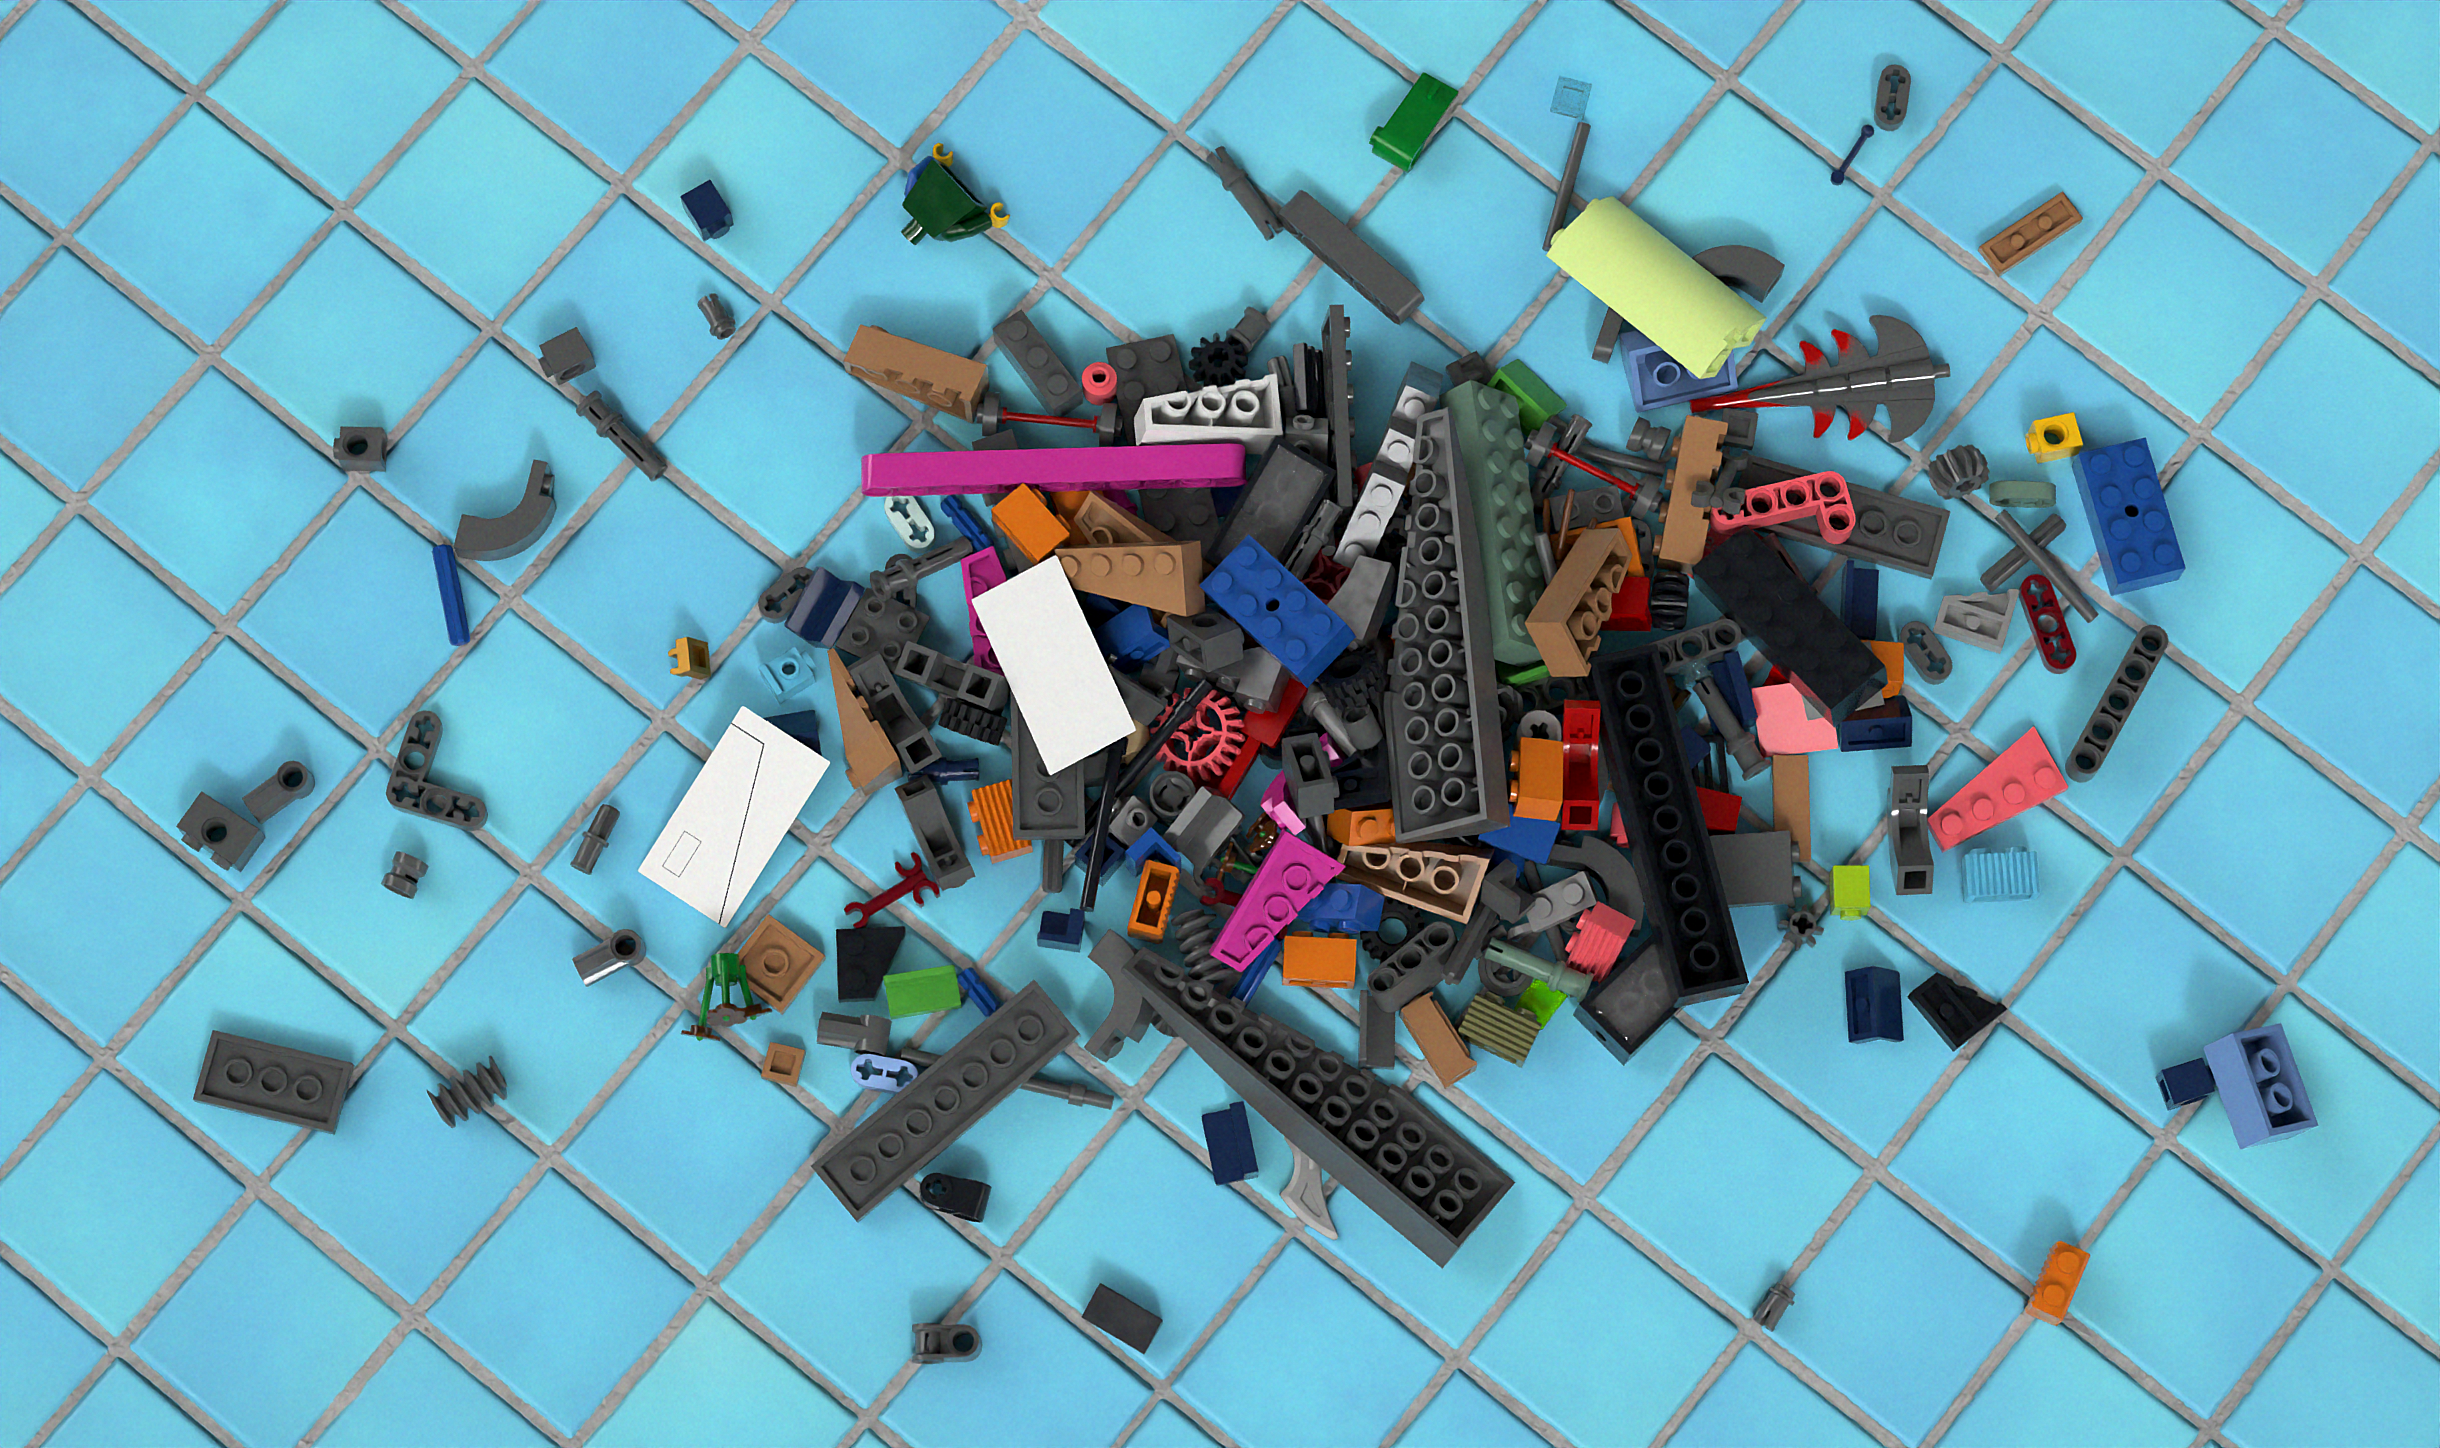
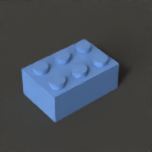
(2260, 1086)

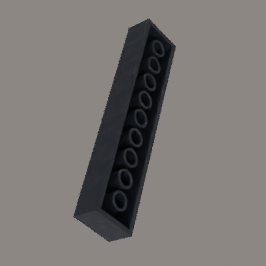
(1665, 827)

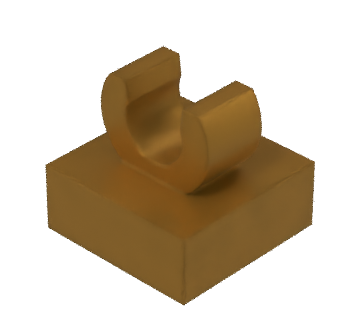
(692, 658)

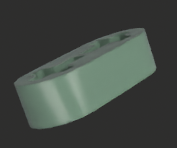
(2022, 494)

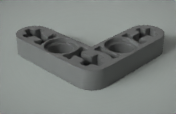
(416, 780)

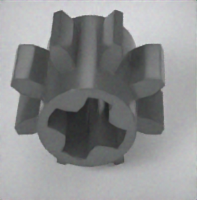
(1792, 931)

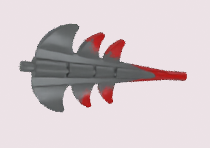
(1897, 377)

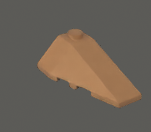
(1109, 523)
(867, 748)

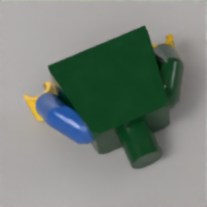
(944, 203)

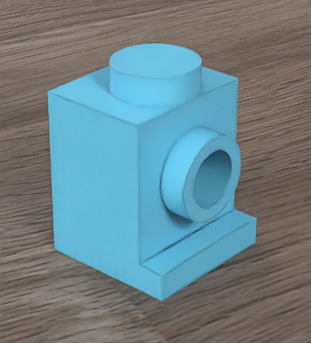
(787, 686)

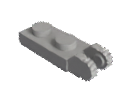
(1557, 905)

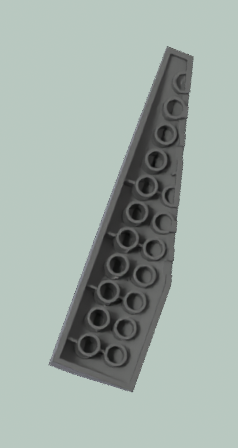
(1364, 1132)

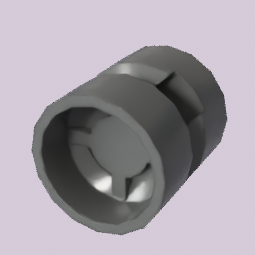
(1170, 795)

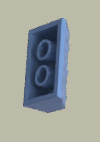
(1661, 380)

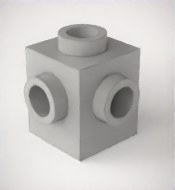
(1308, 435)
(1129, 820)

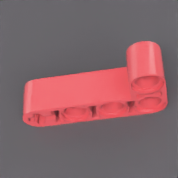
(1781, 510)

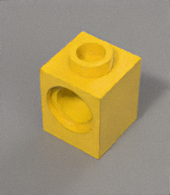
(2067, 431)

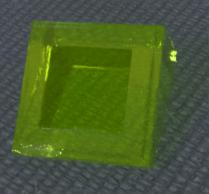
(1541, 1001)

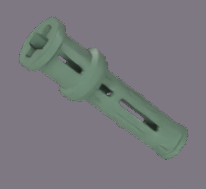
(1556, 975)

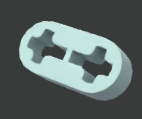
(902, 526)

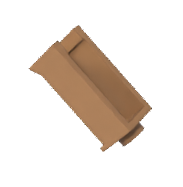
(1437, 1039)

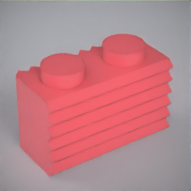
(1599, 942)

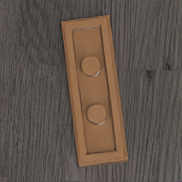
(2030, 234)
(1791, 799)

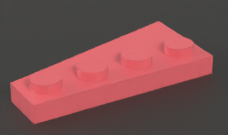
(2005, 788)

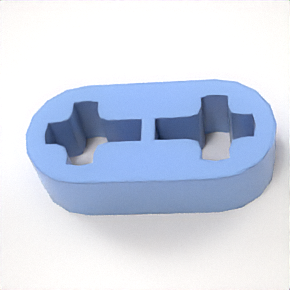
(884, 1065)

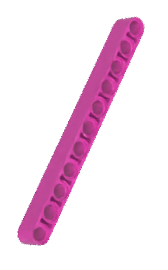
(1053, 470)

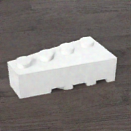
(1222, 415)

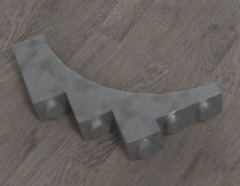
(1390, 466)
(1263, 680)

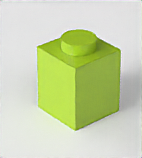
(1849, 891)

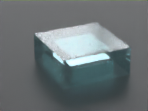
(1571, 97)

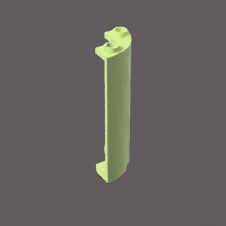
(1655, 286)

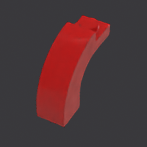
(1580, 765)

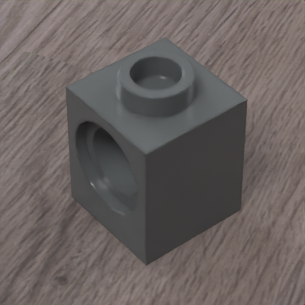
(566, 356)
(372, 459)

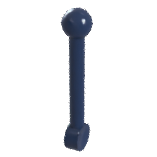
(1837, 176)

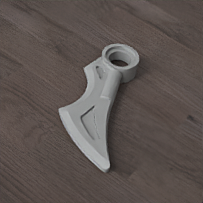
(1306, 1194)

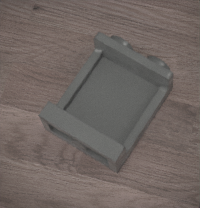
(1758, 868)

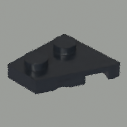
(1363, 779)
(864, 959)
(1953, 1009)

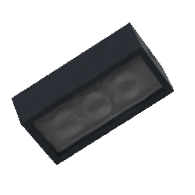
(1273, 502)
(1629, 1004)

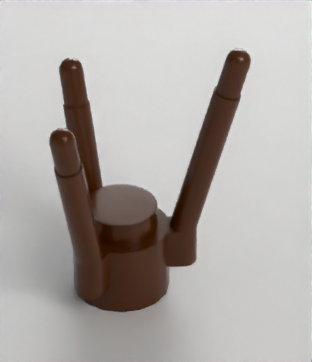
(1560, 548)

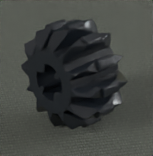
(1204, 363)
(1670, 600)

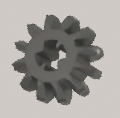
(1958, 472)

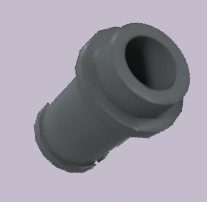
(721, 324)
(1774, 1306)

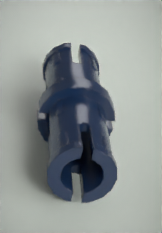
(952, 770)

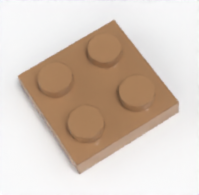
(778, 963)

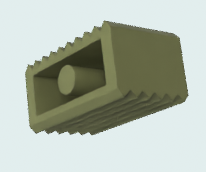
(1499, 1028)

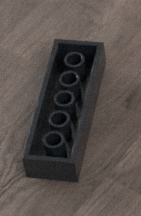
(1790, 626)

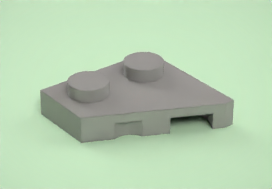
(1977, 618)

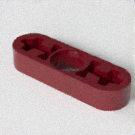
(2065, 644)

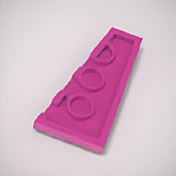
(980, 574)
(1278, 891)

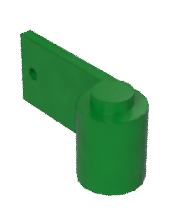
(1413, 122)

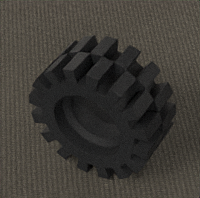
(1353, 678)
(972, 721)
(1398, 910)

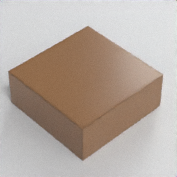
(783, 1064)

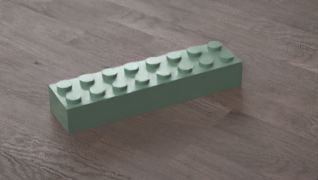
(1502, 512)

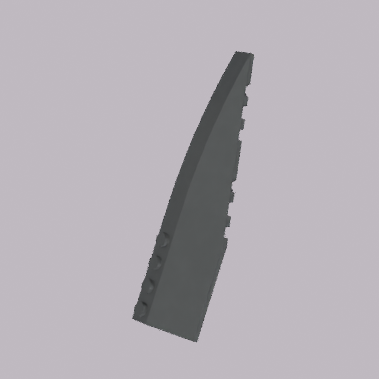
(1442, 671)

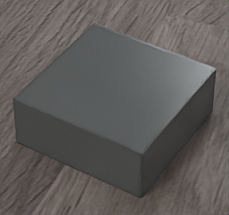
(1740, 428)

